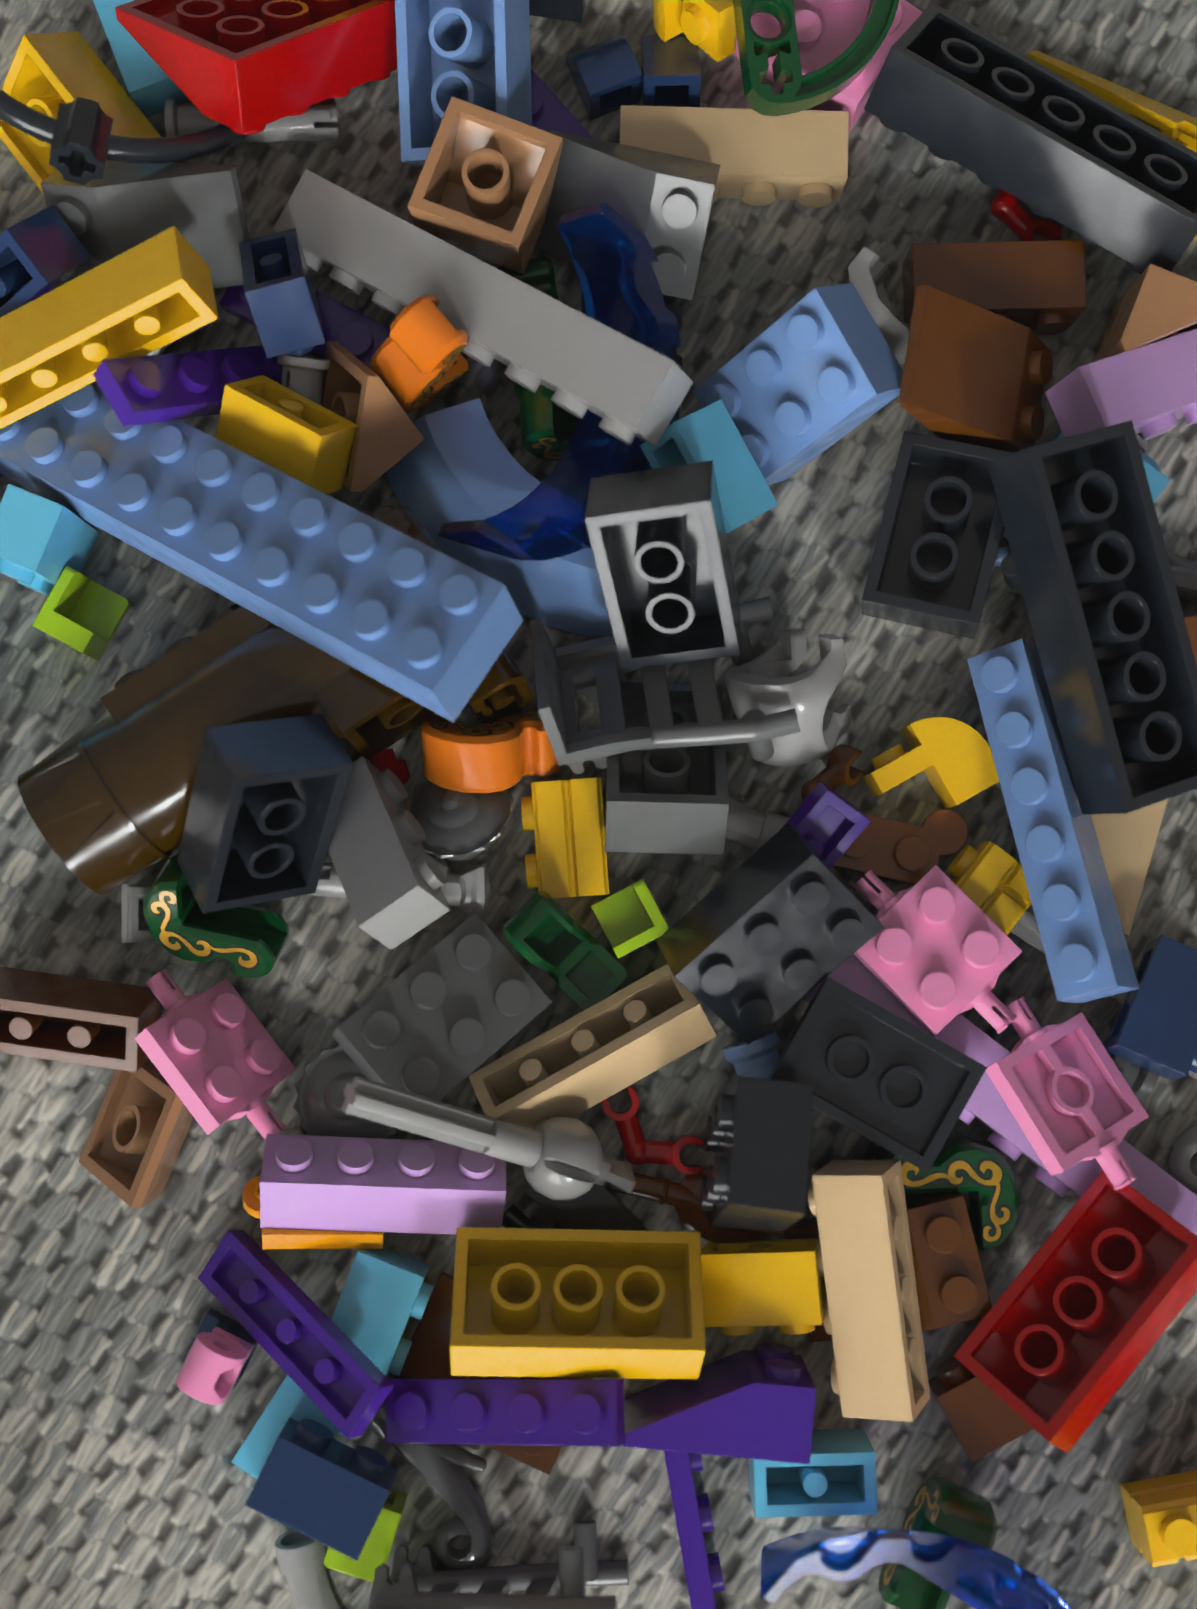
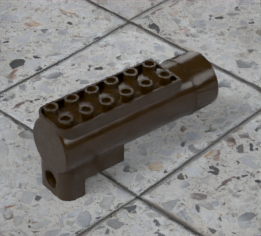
(125, 785)

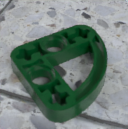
(800, 90)

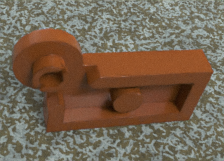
(903, 849)

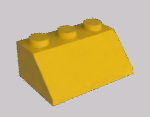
(56, 71)

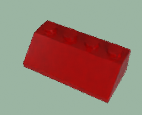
(1084, 1311)

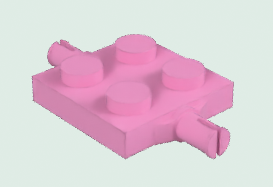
(936, 951)
(215, 1055)
(1067, 1094)

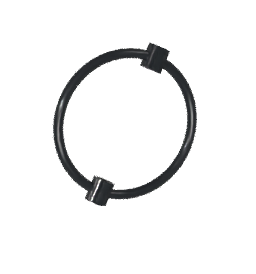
(84, 141)

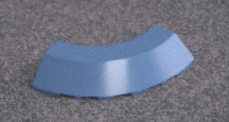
(470, 476)

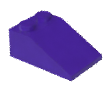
(737, 1408)

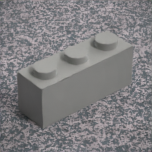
(382, 860)

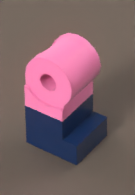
(216, 1359)

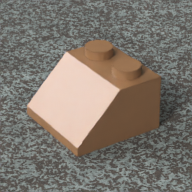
(486, 184)

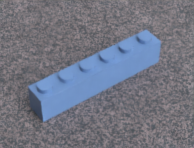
(1052, 836)

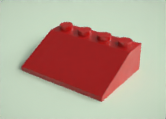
(264, 57)

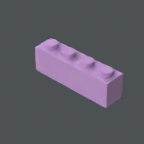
(1141, 385)
(378, 1185)

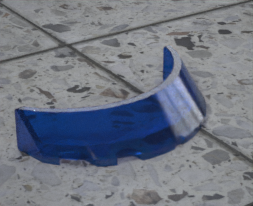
(625, 296)
(958, 1566)

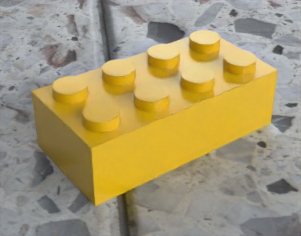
(577, 1304)

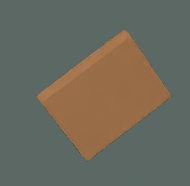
(1150, 311)
(383, 427)
(137, 1135)

